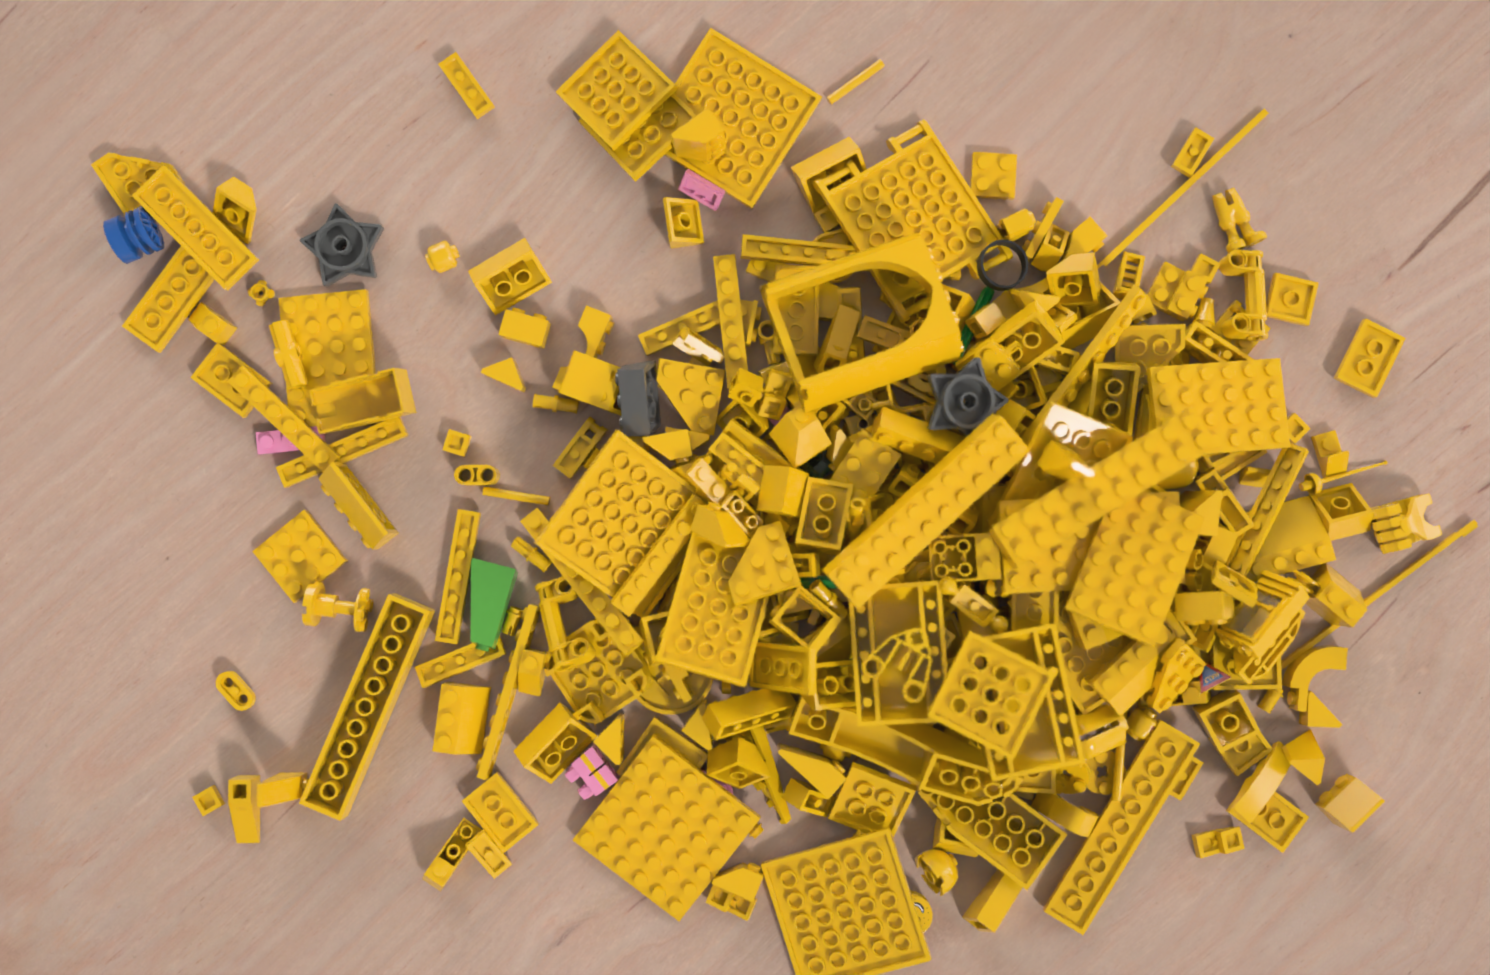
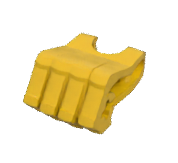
(1402, 523)

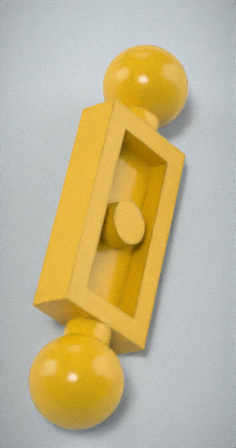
(973, 605)

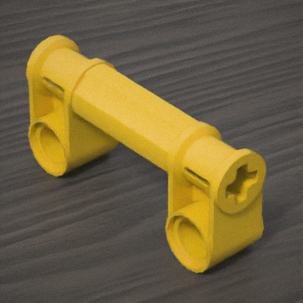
(1252, 324)
(564, 652)

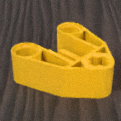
(886, 651)
(1065, 814)

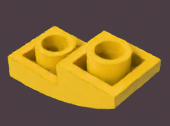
(861, 404)

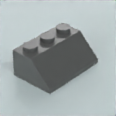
(638, 398)

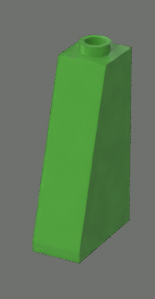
(490, 598)

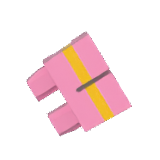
(585, 765)

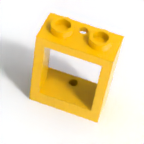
(823, 633)

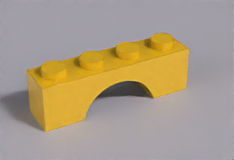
(595, 327)

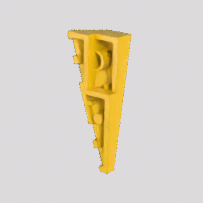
(771, 786)

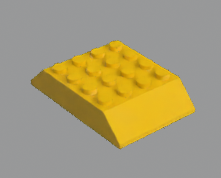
(885, 614)
(1053, 734)

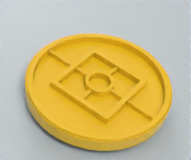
(660, 694)

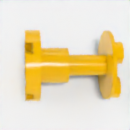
(327, 605)

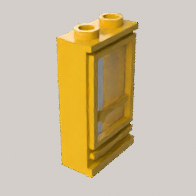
(1259, 626)

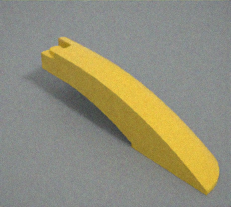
(910, 750)

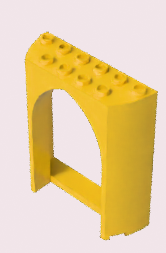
(930, 347)

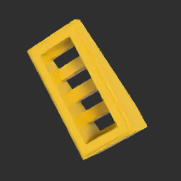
(1121, 287)

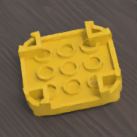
(604, 683)

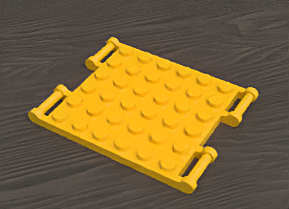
(911, 194)

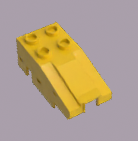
(363, 400)

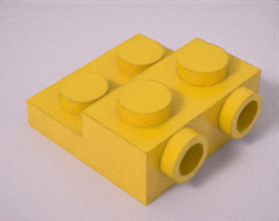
(1177, 291)

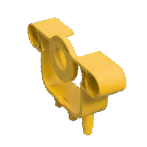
(917, 383)

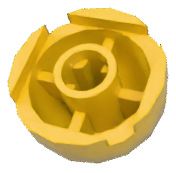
(938, 870)

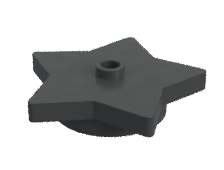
(330, 239)
(966, 384)

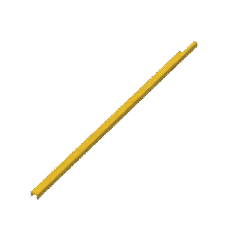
(1183, 188)
(1383, 589)

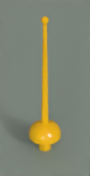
(1314, 483)

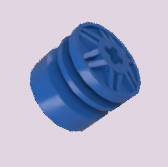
(133, 235)

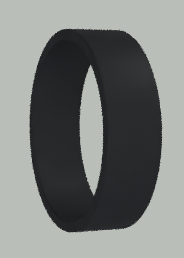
(1018, 250)

